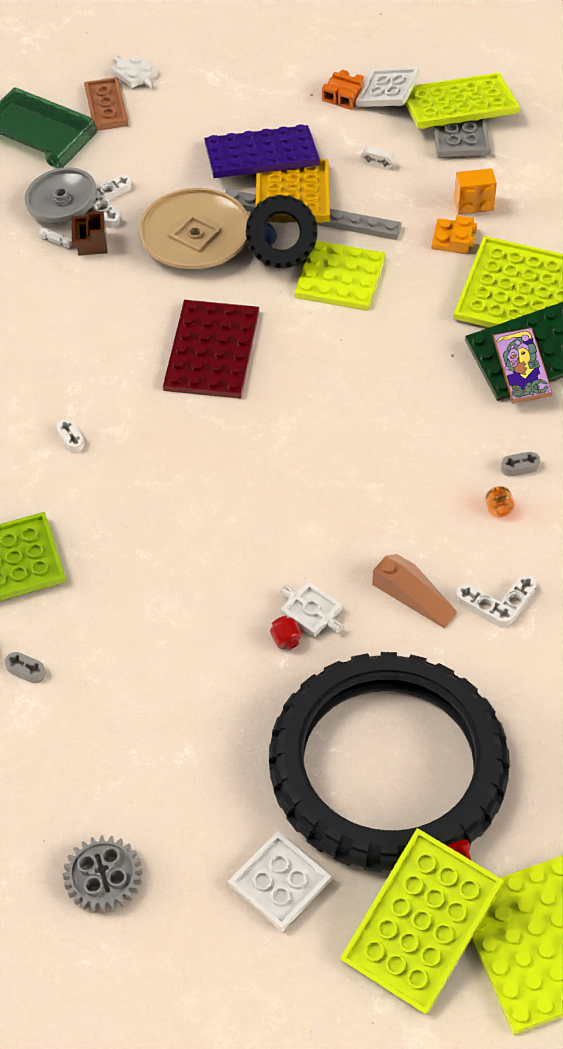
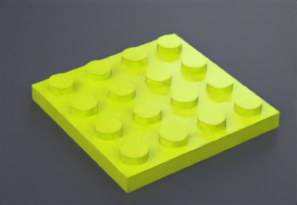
(340, 275)

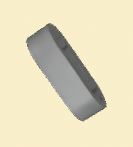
(520, 463)
(26, 664)

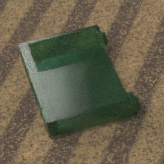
(45, 126)

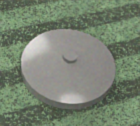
(60, 195)

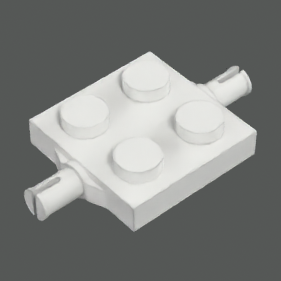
(134, 71)
(311, 608)

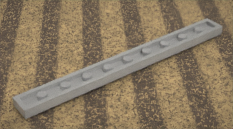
(338, 219)

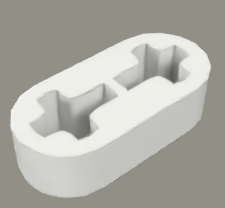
(378, 157)
(73, 434)

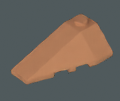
(411, 587)

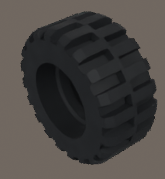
(281, 205)

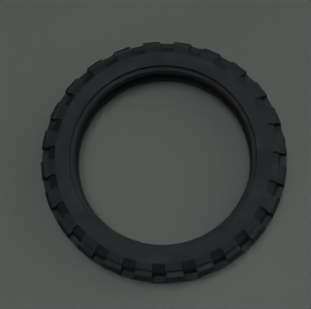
(365, 674)

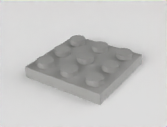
(462, 139)

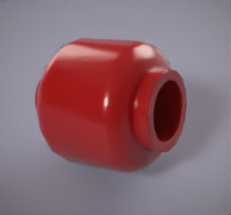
(285, 632)

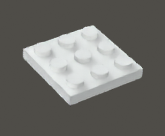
(387, 87)
(279, 881)

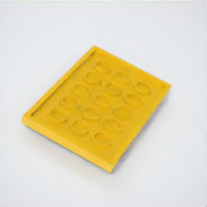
(303, 183)

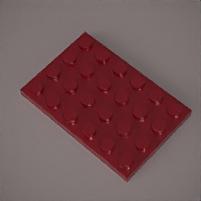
(211, 349)

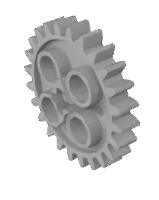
(80, 880)

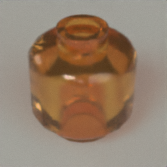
(499, 501)

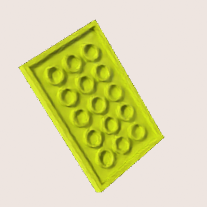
(461, 100)
(422, 921)

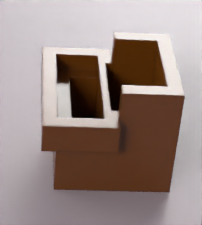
(89, 233)

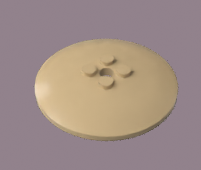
(171, 220)

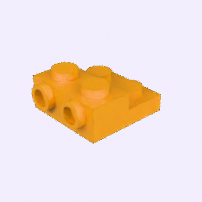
(454, 235)

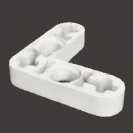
(119, 186)
(502, 607)

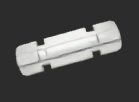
(55, 237)

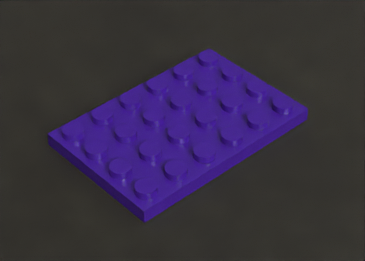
(261, 151)

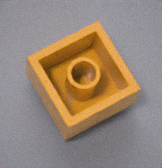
(475, 191)

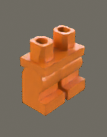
(343, 88)

